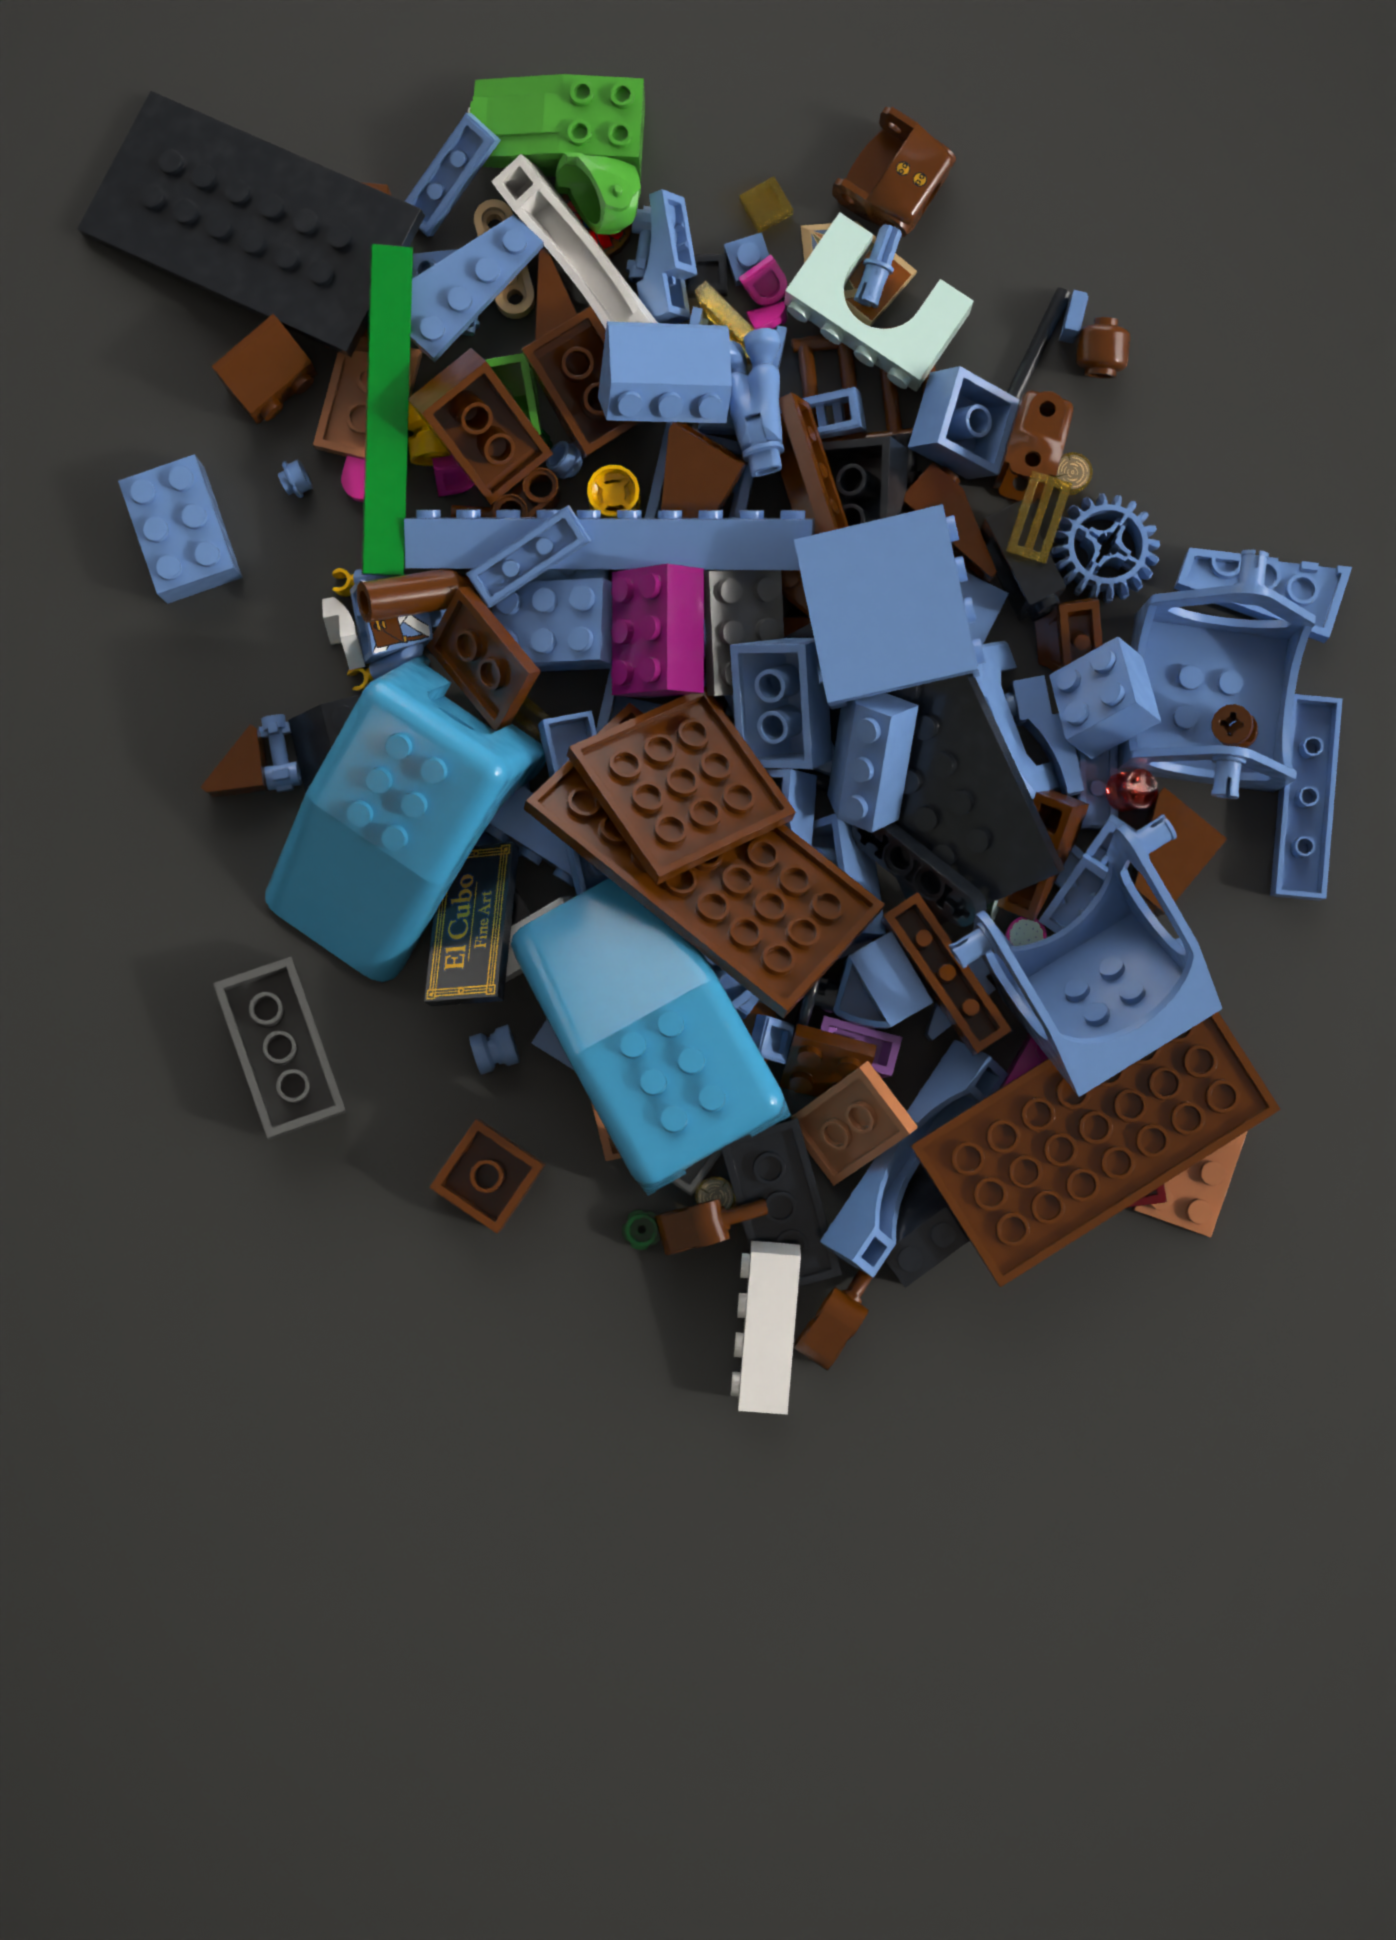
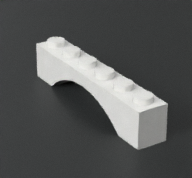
(569, 243)

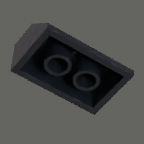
(316, 733)
(924, 1231)

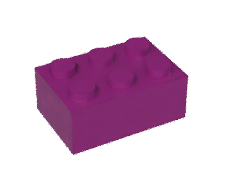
(658, 631)

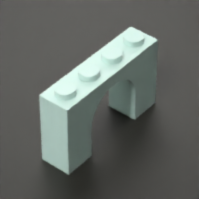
(901, 351)

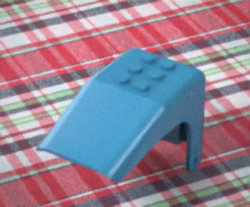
(394, 818)
(647, 1033)

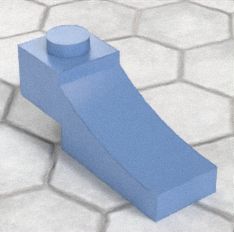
(669, 260)
(1032, 708)
(1083, 881)

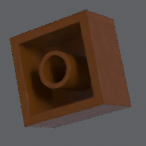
(487, 1175)

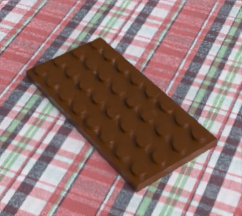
(760, 912)
(1049, 1166)

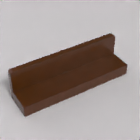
(806, 467)

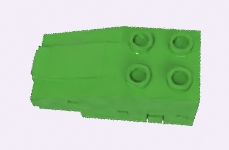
(560, 116)

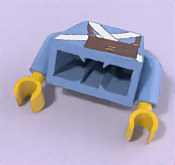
(389, 641)

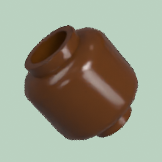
(1103, 348)

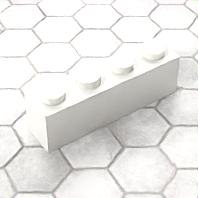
(768, 1327)

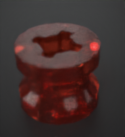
(1142, 788)

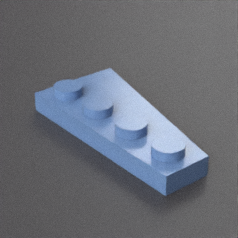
(466, 282)
(1306, 584)

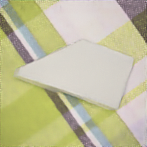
(342, 630)

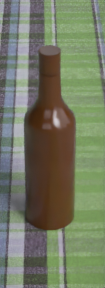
(409, 594)

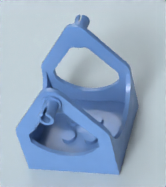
(1214, 662)
(1109, 979)

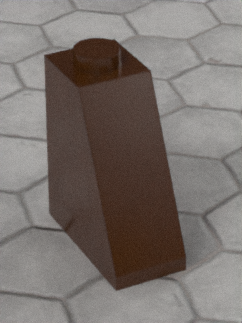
(697, 472)
(1180, 858)

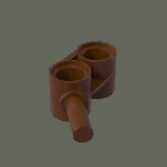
(522, 498)
(703, 1224)
(834, 1323)

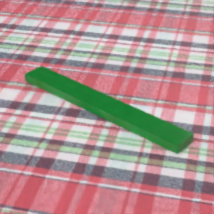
(387, 410)

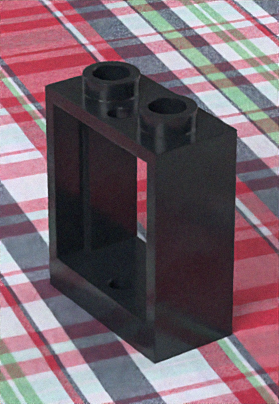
(1031, 584)

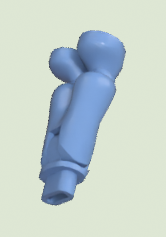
(756, 401)

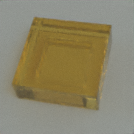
(766, 204)

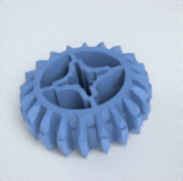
(1118, 554)

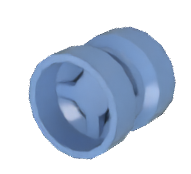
(495, 1049)

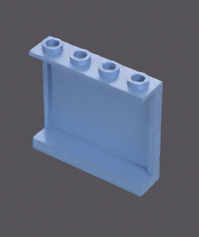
(888, 605)

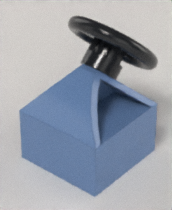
(873, 988)

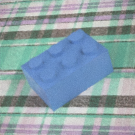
(180, 529)
(561, 623)

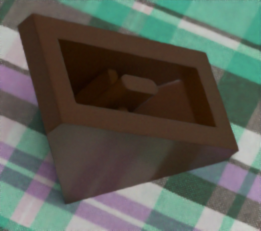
(241, 768)

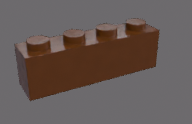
(952, 987)

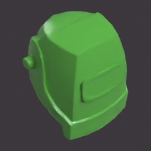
(600, 189)

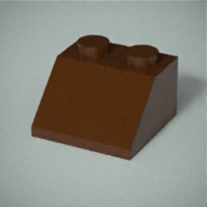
(265, 370)

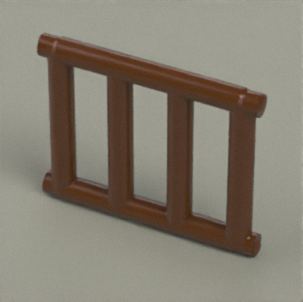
(809, 344)

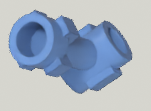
(641, 226)
(282, 774)

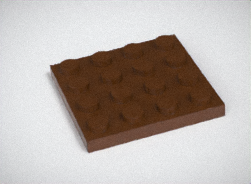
(680, 785)

